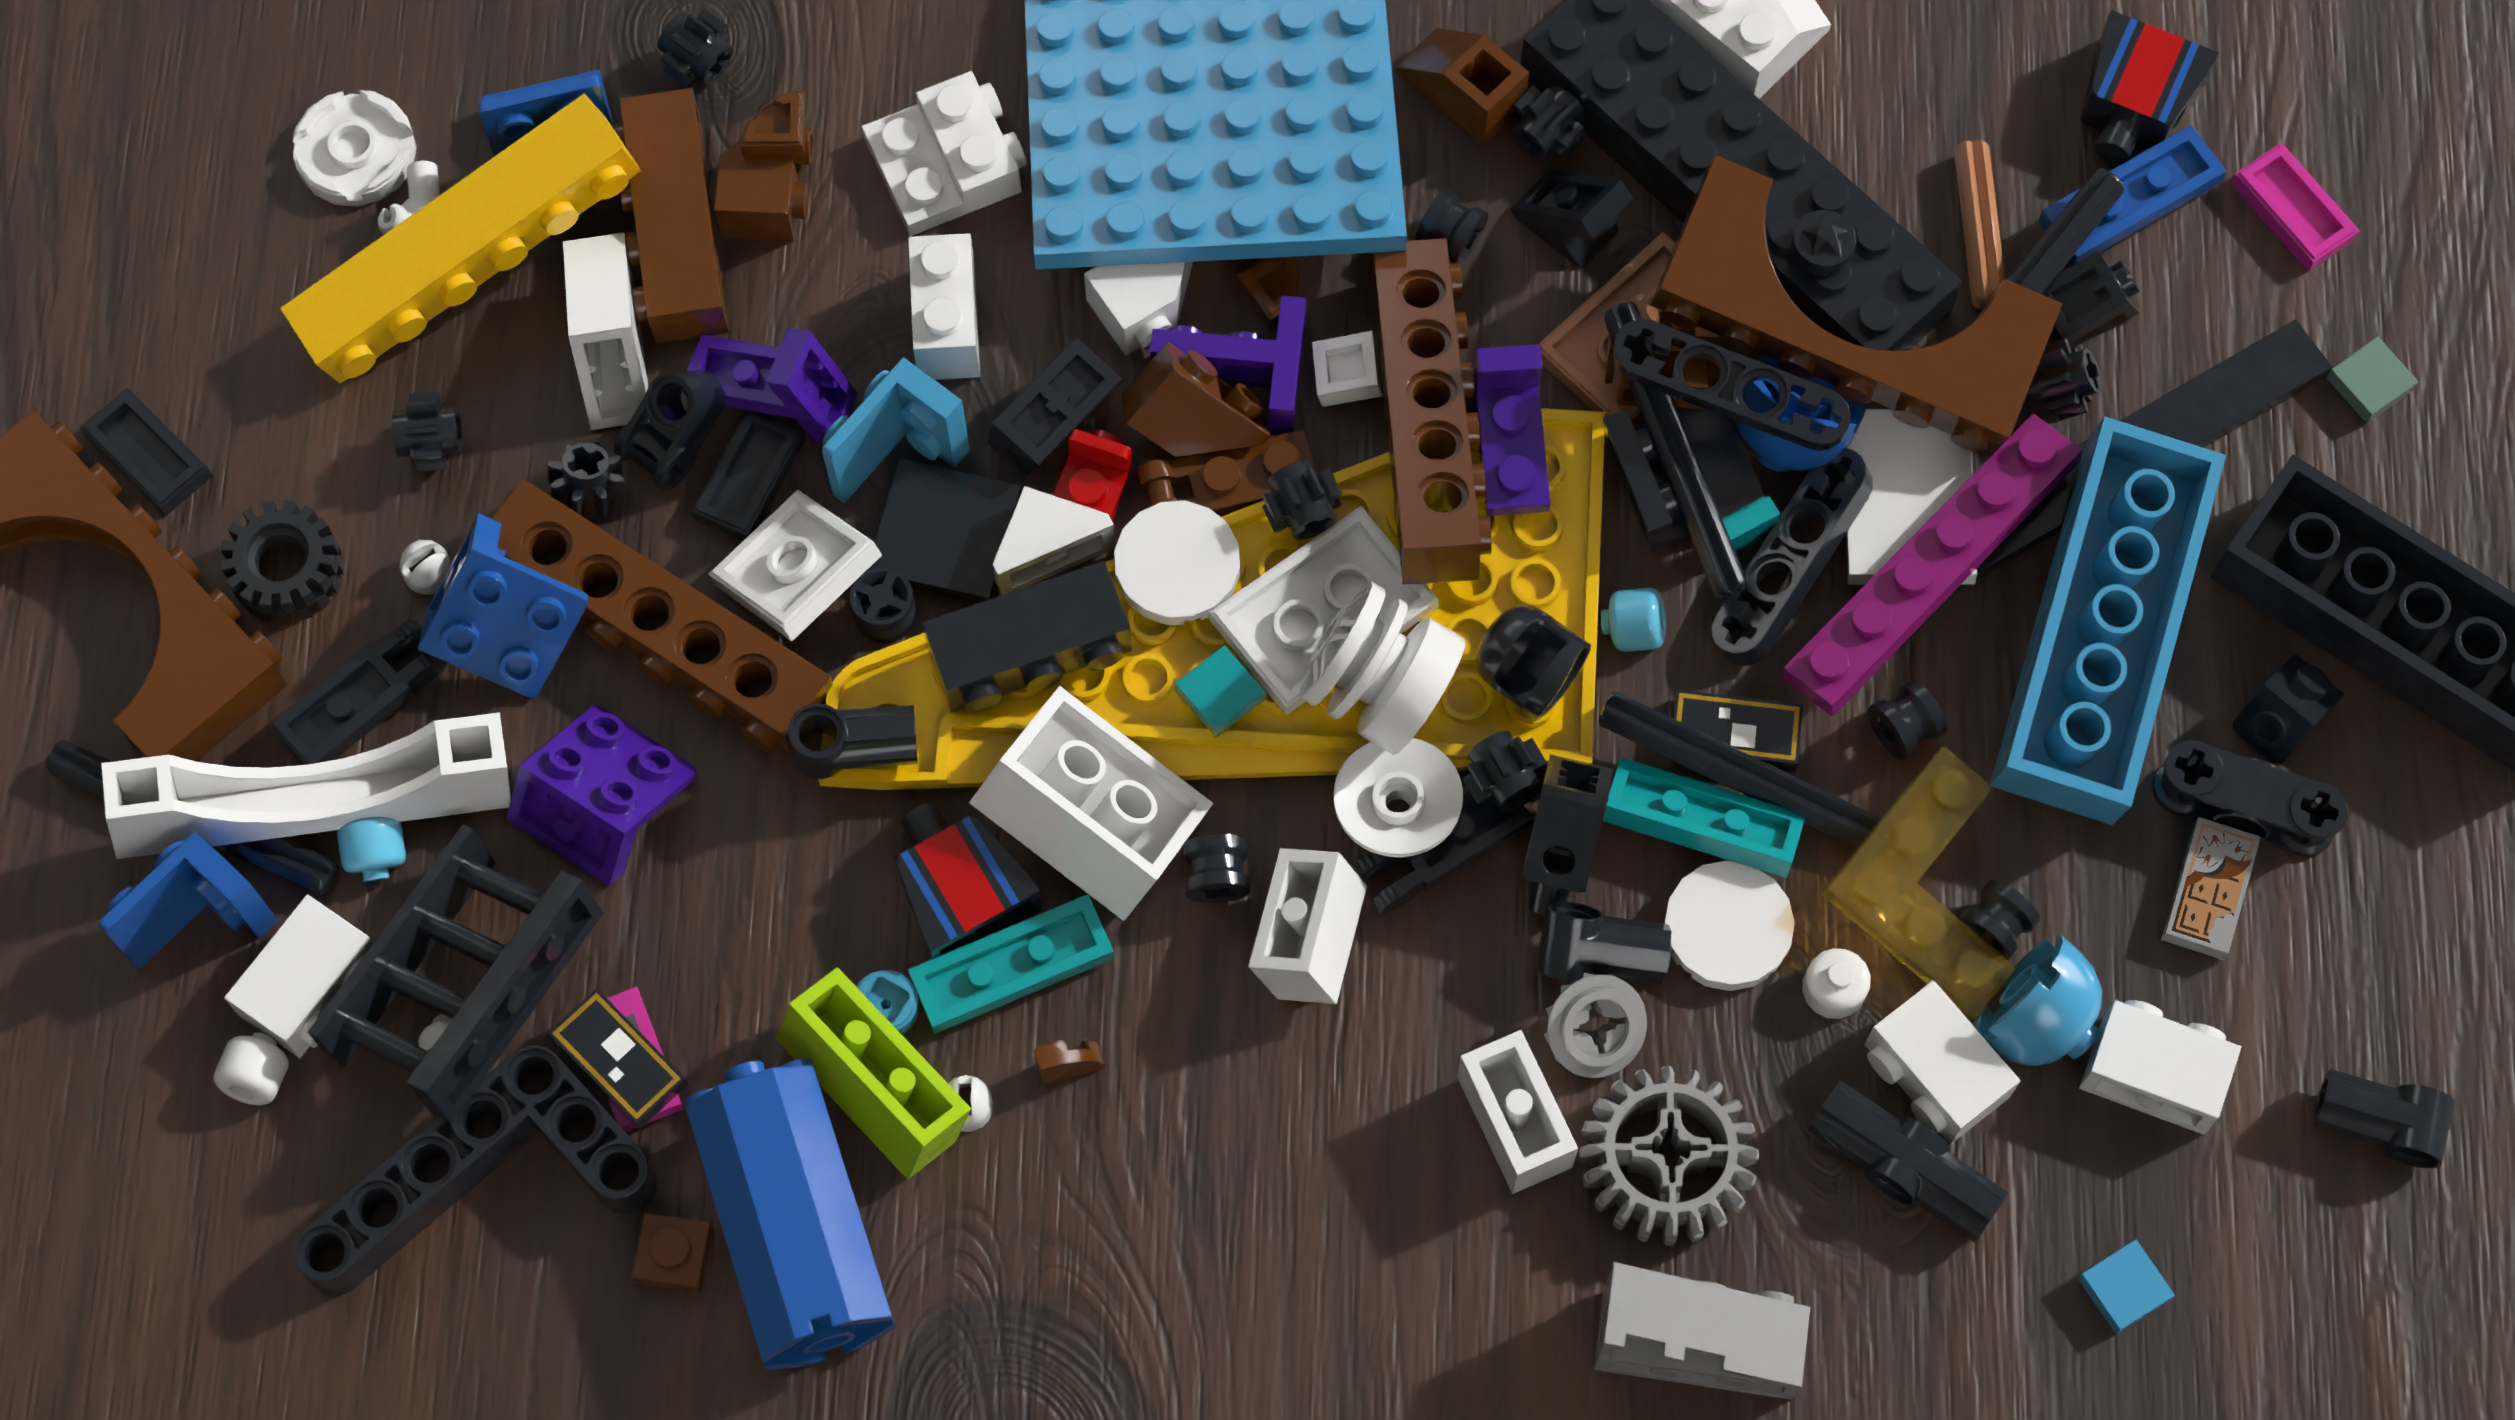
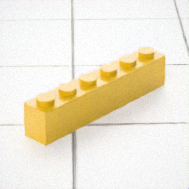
(461, 240)

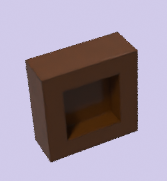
(672, 1252)

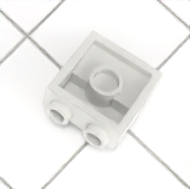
(946, 153)

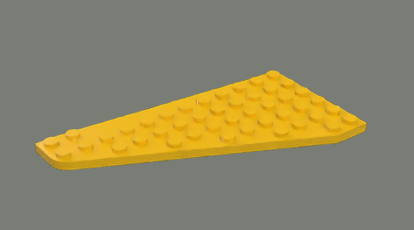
(1534, 561)

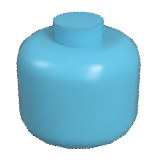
(1635, 619)
(371, 847)

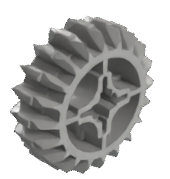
(1693, 1152)

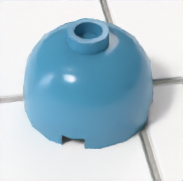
(2045, 1007)

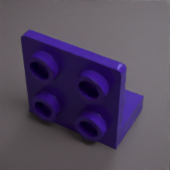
(595, 790)

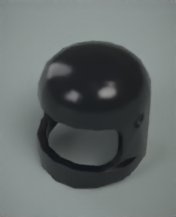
(1530, 658)

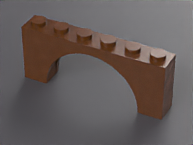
(1728, 286)
(205, 665)

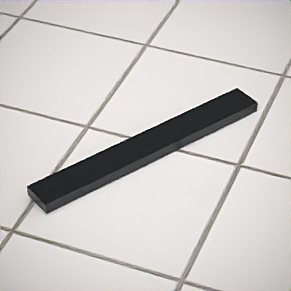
(2195, 414)

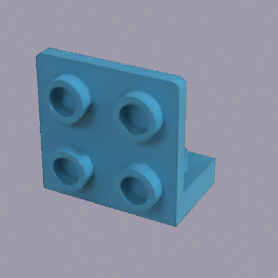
(892, 407)

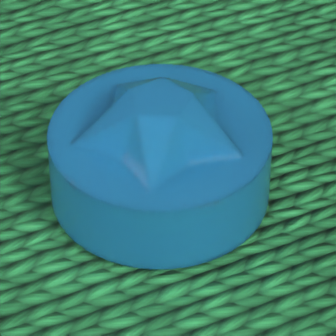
(893, 997)

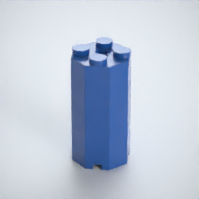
(788, 1213)

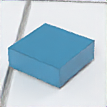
(2126, 1287)

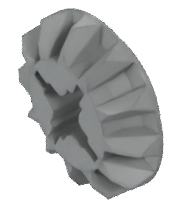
(1617, 1040)

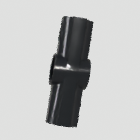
(1907, 1161)

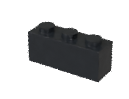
(1028, 638)

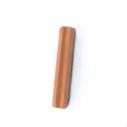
(1979, 220)

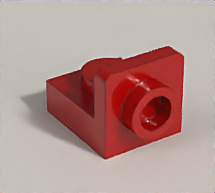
(1096, 471)

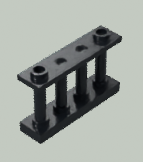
(500, 1002)

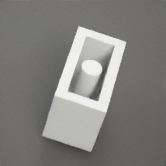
(944, 306)
(1308, 926)
(298, 974)
(1940, 1063)
(2161, 1065)
(1517, 1111)

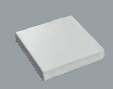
(795, 565)

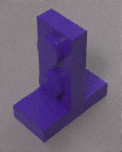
(1252, 359)
(782, 381)
(1511, 429)

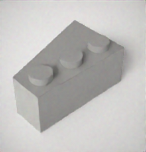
(1701, 1333)

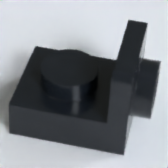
(2092, 295)

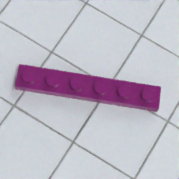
(1932, 565)

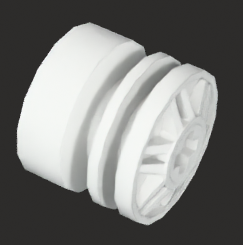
(1385, 670)

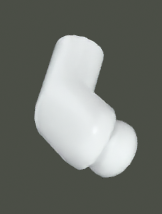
(422, 188)

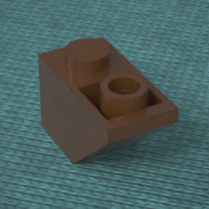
(1466, 80)
(761, 193)
(1190, 408)

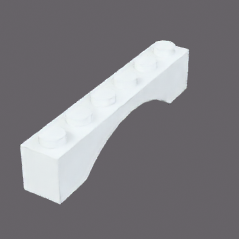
(429, 774)

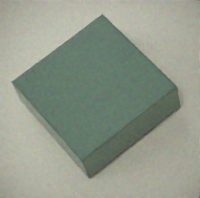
(2372, 379)

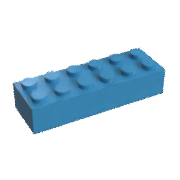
(2108, 621)

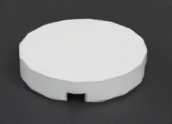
(353, 148)
(1176, 562)
(1729, 925)

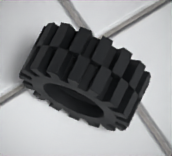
(262, 534)

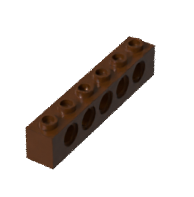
(1419, 372)
(540, 523)

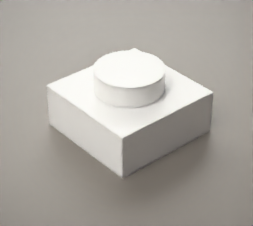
(1347, 369)

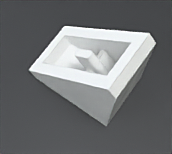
(1048, 539)

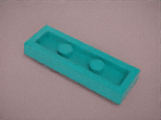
(1703, 817)
(1011, 964)

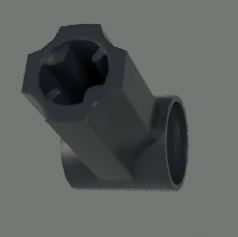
(861, 738)
(1583, 941)
(2404, 1120)

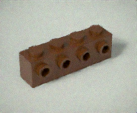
(672, 218)

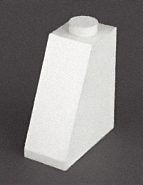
(604, 328)

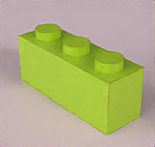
(873, 1073)

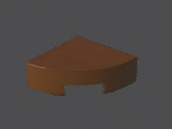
(777, 128)
(1267, 282)
(1060, 1064)

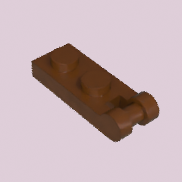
(1224, 478)

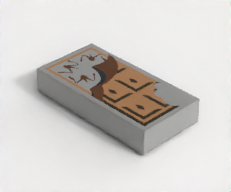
(2211, 888)

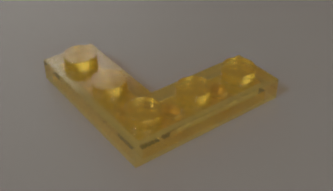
(1883, 896)

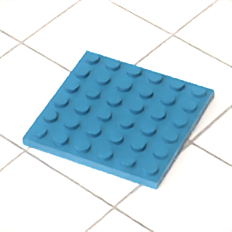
(1211, 130)

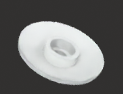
(1416, 775)

